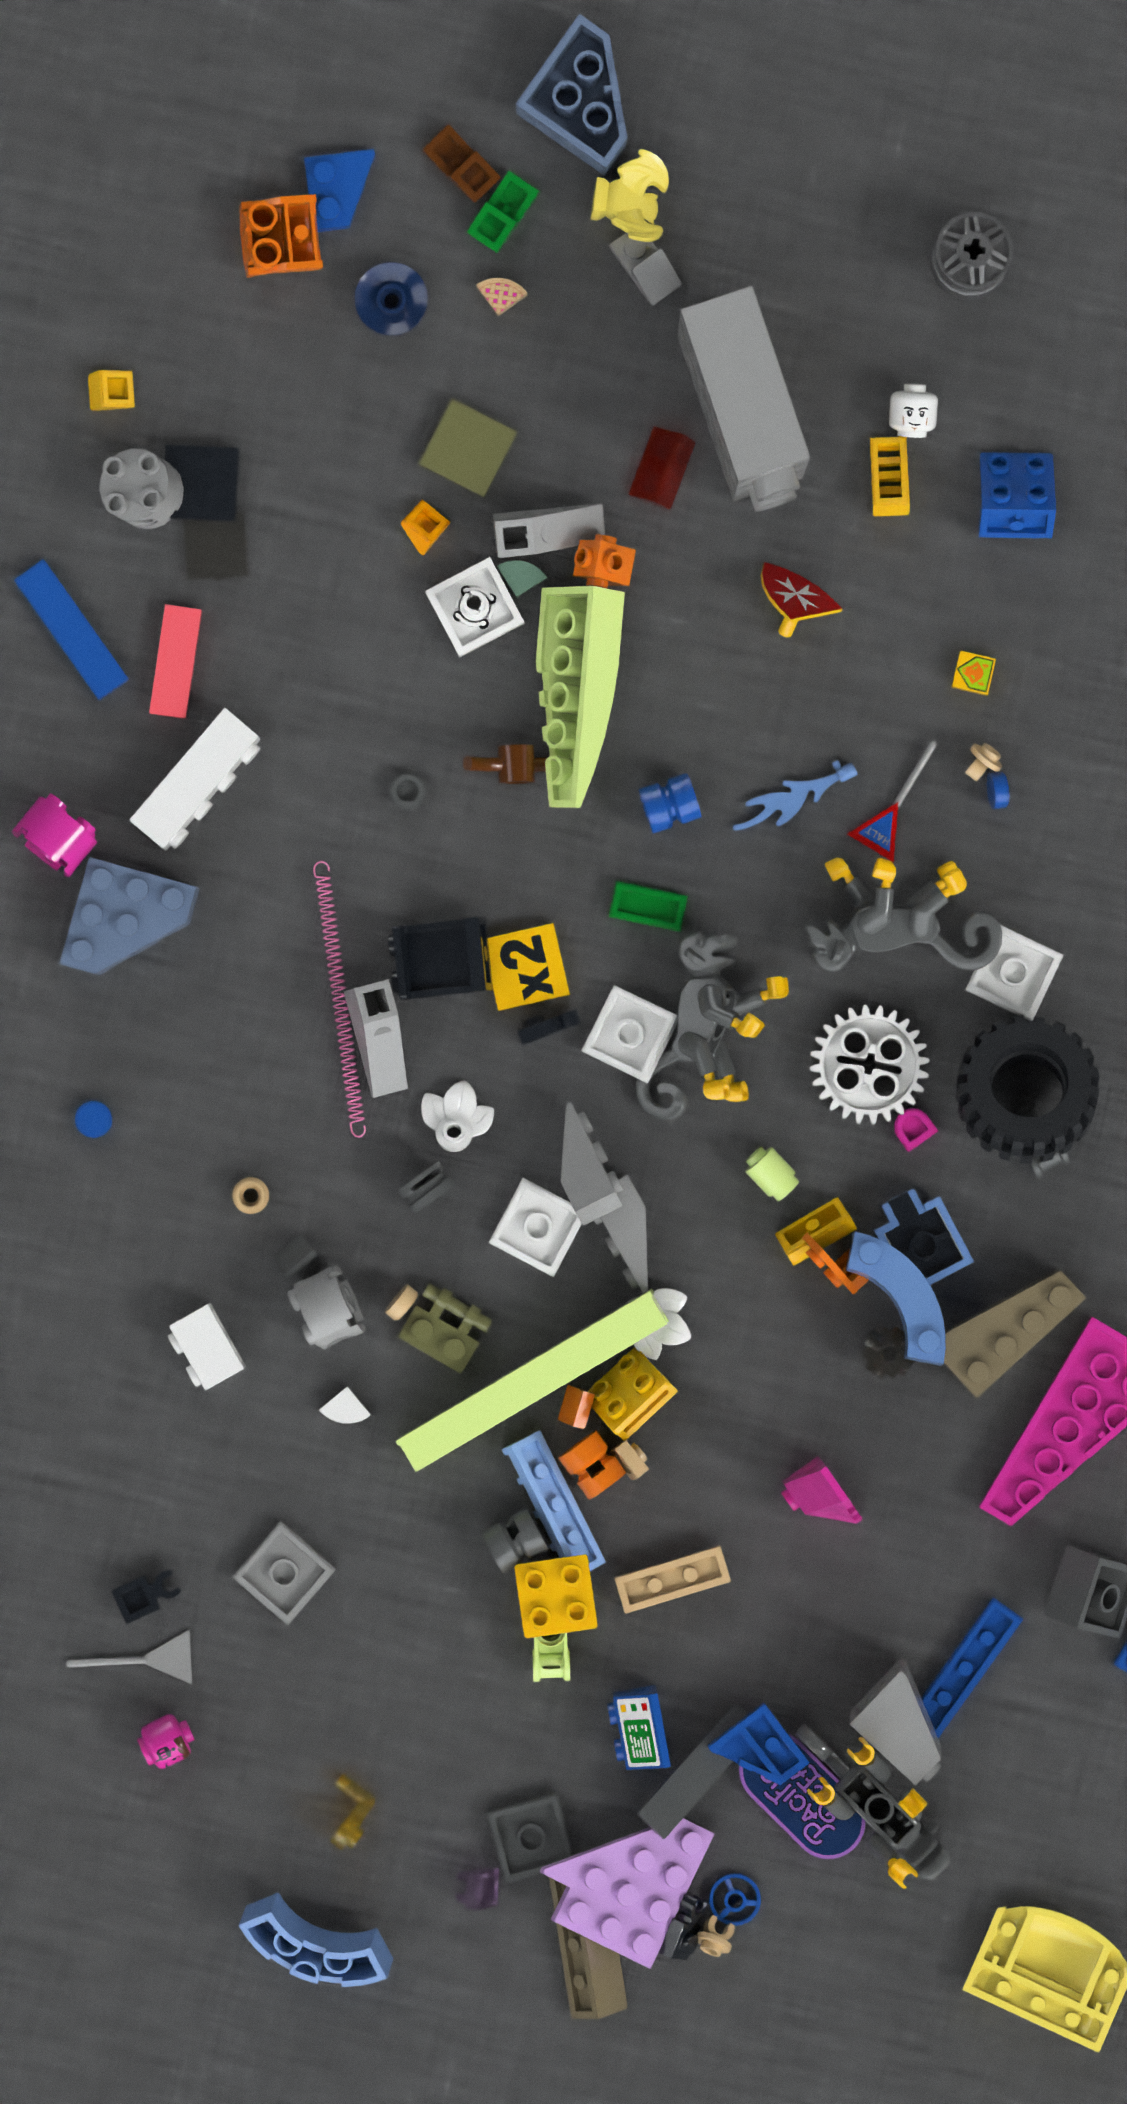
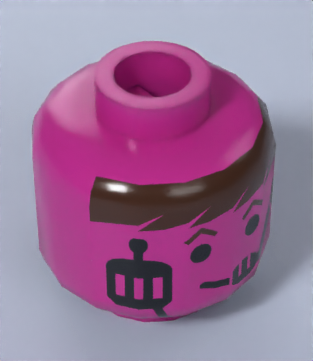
(165, 1741)

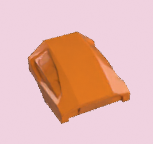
(280, 235)

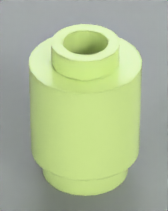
(771, 1173)

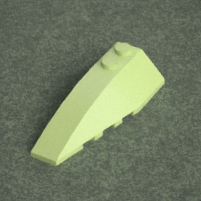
(579, 674)

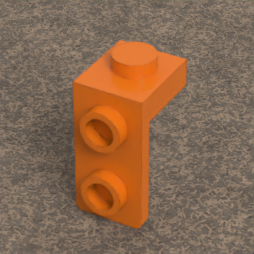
(836, 1270)

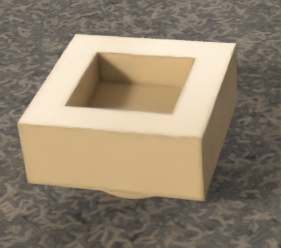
(631, 1458)

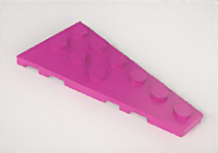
(1070, 1424)

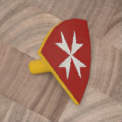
(795, 597)

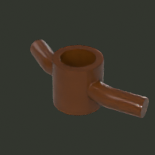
(514, 764)

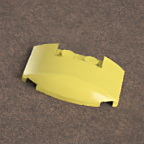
(1050, 1973)

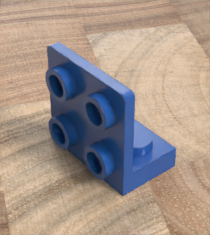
(1017, 495)

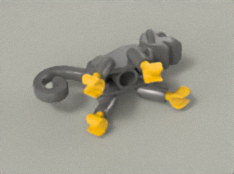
(883, 926)
(704, 1013)
(893, 1820)

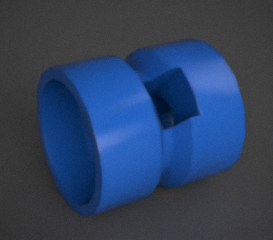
(669, 803)

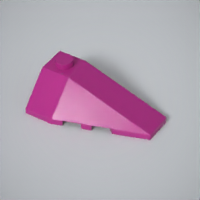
(819, 1493)

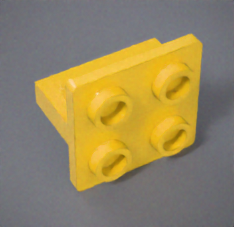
(630, 1394)
(556, 1596)

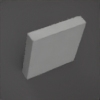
(284, 1572)

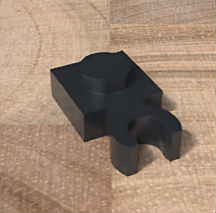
(538, 1028)
(140, 1597)
(682, 1933)

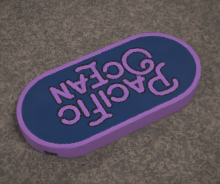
(799, 1814)

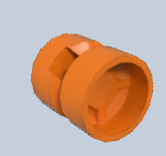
(585, 1454)

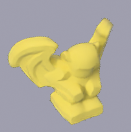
(626, 200)

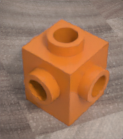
(603, 562)

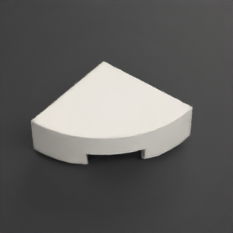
(345, 1408)

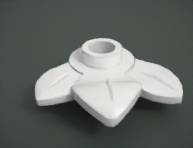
(459, 1111)
(671, 1334)

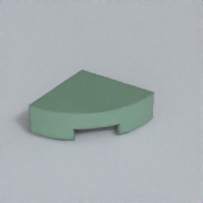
(521, 576)

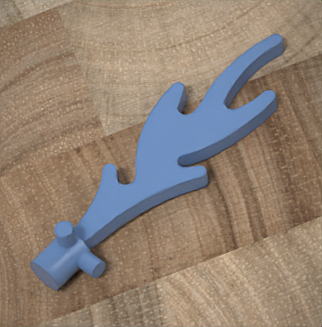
(792, 802)

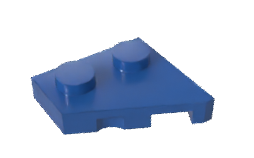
(338, 186)
(761, 1746)

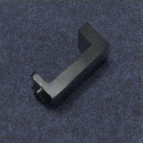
(441, 958)

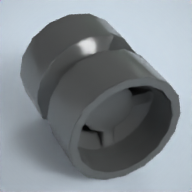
(515, 1540)

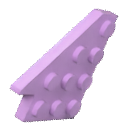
(629, 1888)

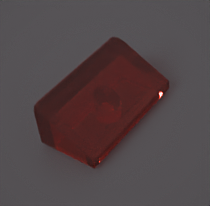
(662, 467)

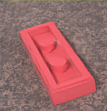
(175, 661)

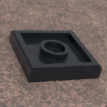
(208, 481)

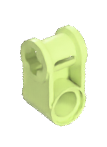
(551, 1657)

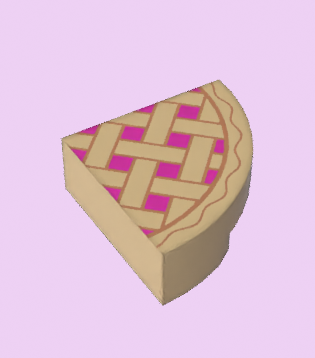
(501, 293)

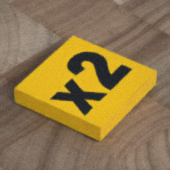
(527, 967)

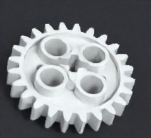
(875, 1031)

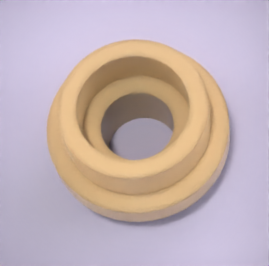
(239, 1199)

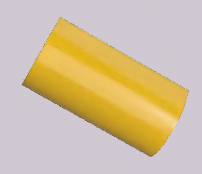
(824, 1225)

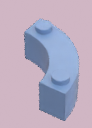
(908, 1291)
(313, 1951)

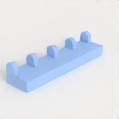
(552, 1499)

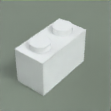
(206, 1347)

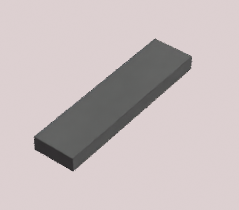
(689, 1780)

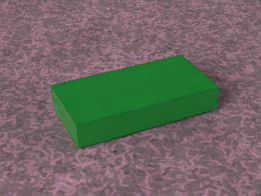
(648, 906)

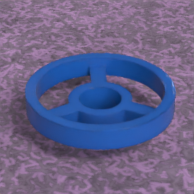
(745, 1901)

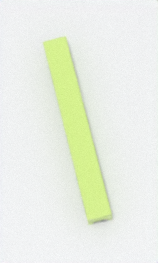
(533, 1380)

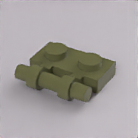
(439, 1338)

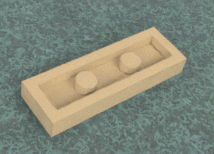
(672, 1579)

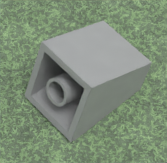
(899, 1725)

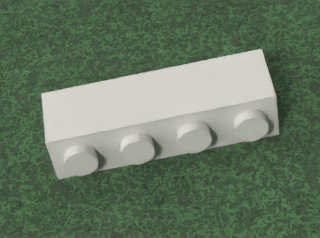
(196, 779)

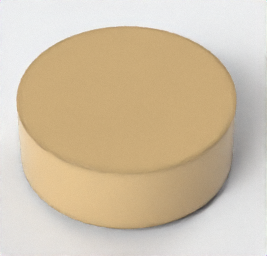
(401, 1302)

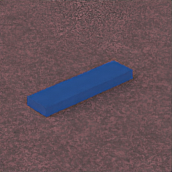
(71, 629)
(969, 1663)

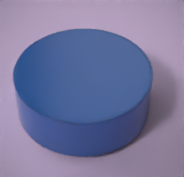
(998, 790)
(93, 1119)

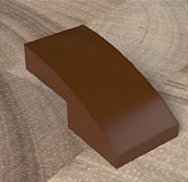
(460, 163)

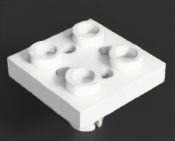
(482, 581)

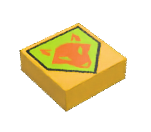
(973, 673)

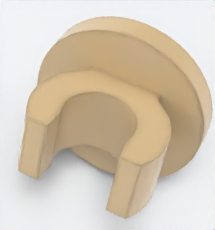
(986, 757)
(713, 1942)

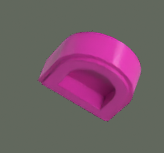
(913, 1128)

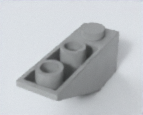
(546, 529)
(378, 1036)
(582, 1173)
(628, 1234)

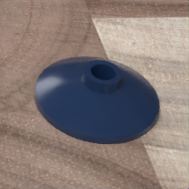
(389, 280)

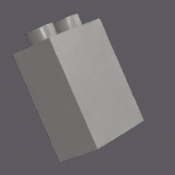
(744, 398)

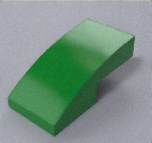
(503, 211)

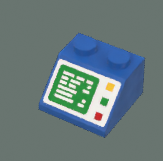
(640, 1729)

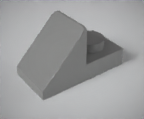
(646, 267)

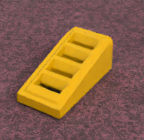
(889, 506)

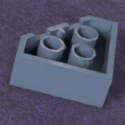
(579, 97)
(122, 915)

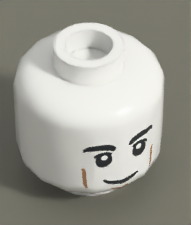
(913, 411)

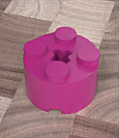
(55, 834)

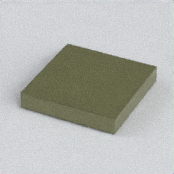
(468, 448)

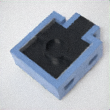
(924, 1235)

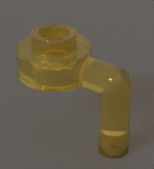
(350, 1831)

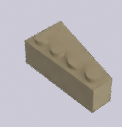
(1002, 1333)

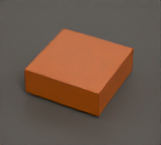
(576, 1407)

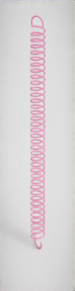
(343, 1001)

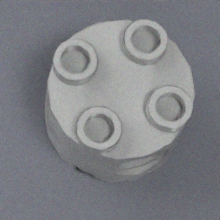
(140, 488)
(327, 1308)

